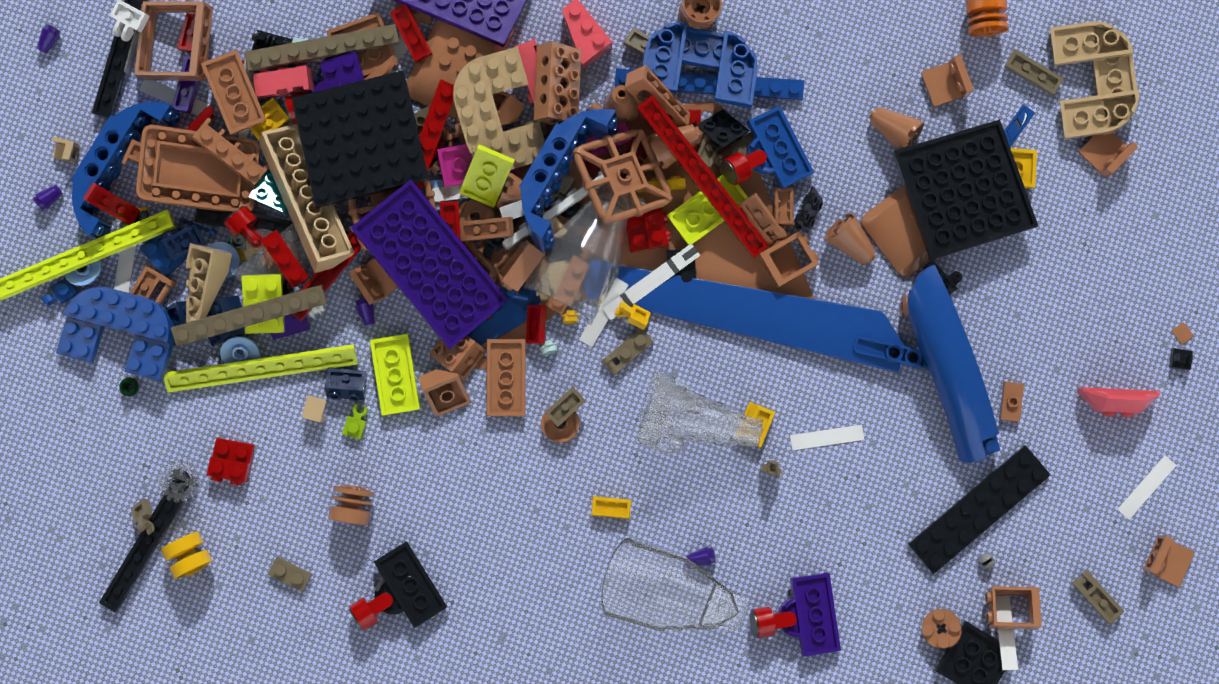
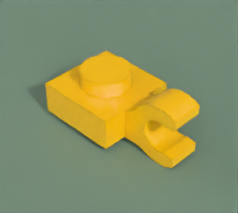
(636, 315)

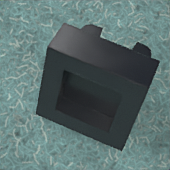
(1181, 359)

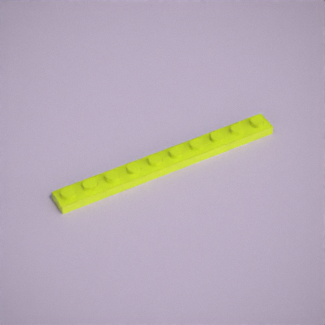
(86, 254)
(260, 368)

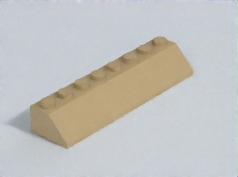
(316, 227)

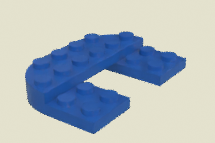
(706, 49)
(121, 311)

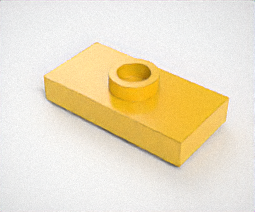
(611, 507)

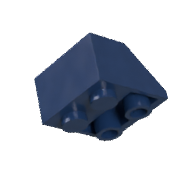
(223, 305)

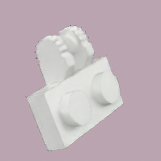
(131, 17)

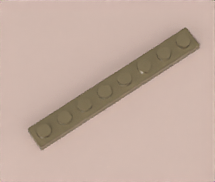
(321, 47)
(249, 315)

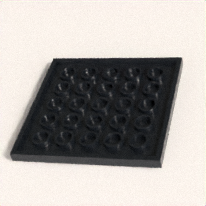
(360, 139)
(964, 189)

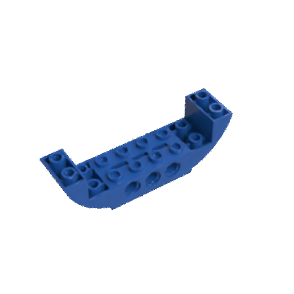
(106, 154)
(553, 163)

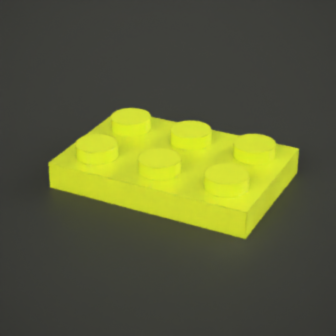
(486, 176)
(261, 288)

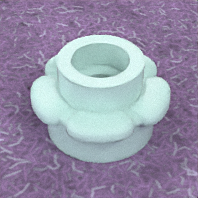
(548, 348)

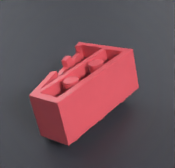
(585, 33)
(528, 55)
(283, 82)

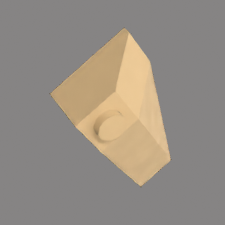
(206, 275)

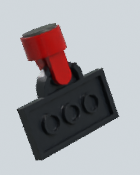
(402, 589)

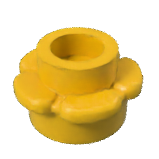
(570, 317)

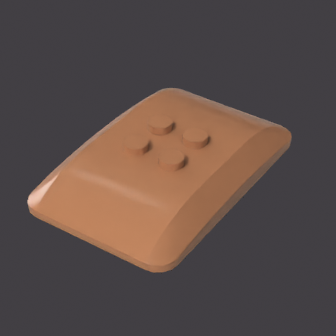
(451, 52)
(185, 174)
(896, 233)

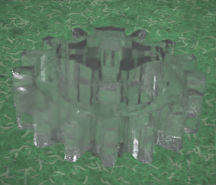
(178, 473)

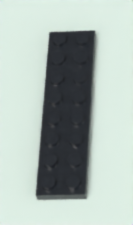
(978, 509)

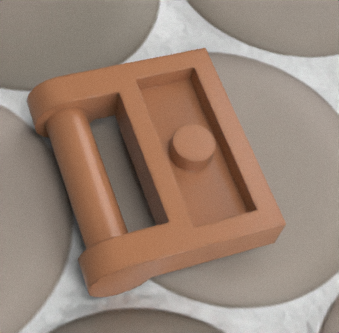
(148, 283)

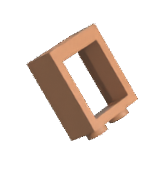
(520, 265)
(771, 267)
(1033, 607)

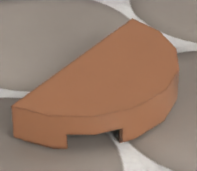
(384, 69)

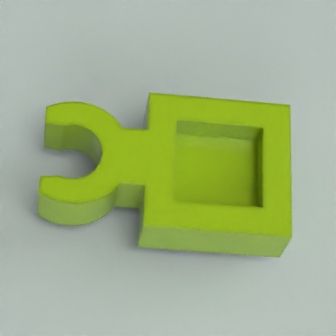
(355, 425)

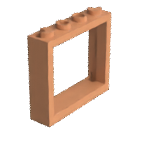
(200, 41)

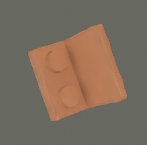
(947, 81)
(1106, 153)
(373, 281)
(460, 357)
(1168, 560)

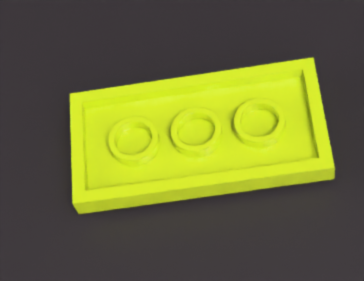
(698, 216)
(395, 374)

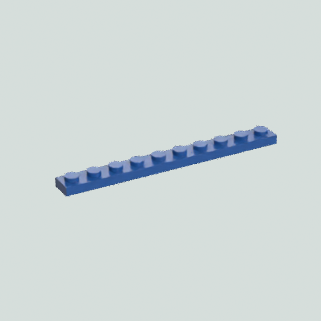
(706, 84)

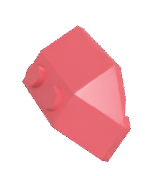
(1118, 400)

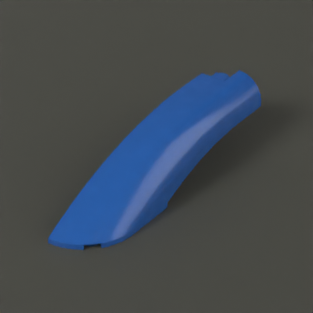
(952, 367)

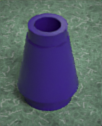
(47, 38)
(47, 197)
(365, 311)
(703, 557)

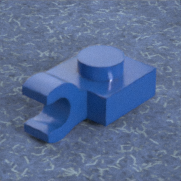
(62, 291)

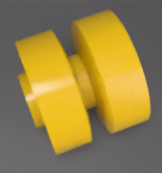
(185, 552)

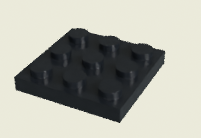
(973, 659)

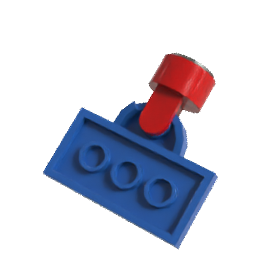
(772, 151)

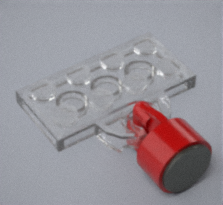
(258, 258)

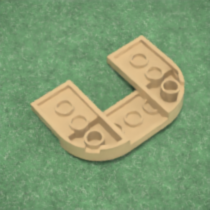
(1113, 76)
(478, 111)

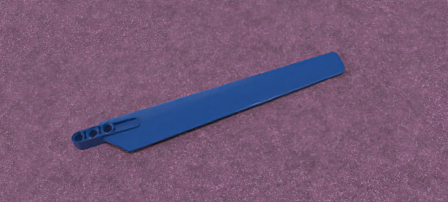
(780, 318)

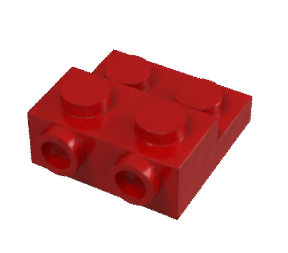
(648, 231)
(231, 461)

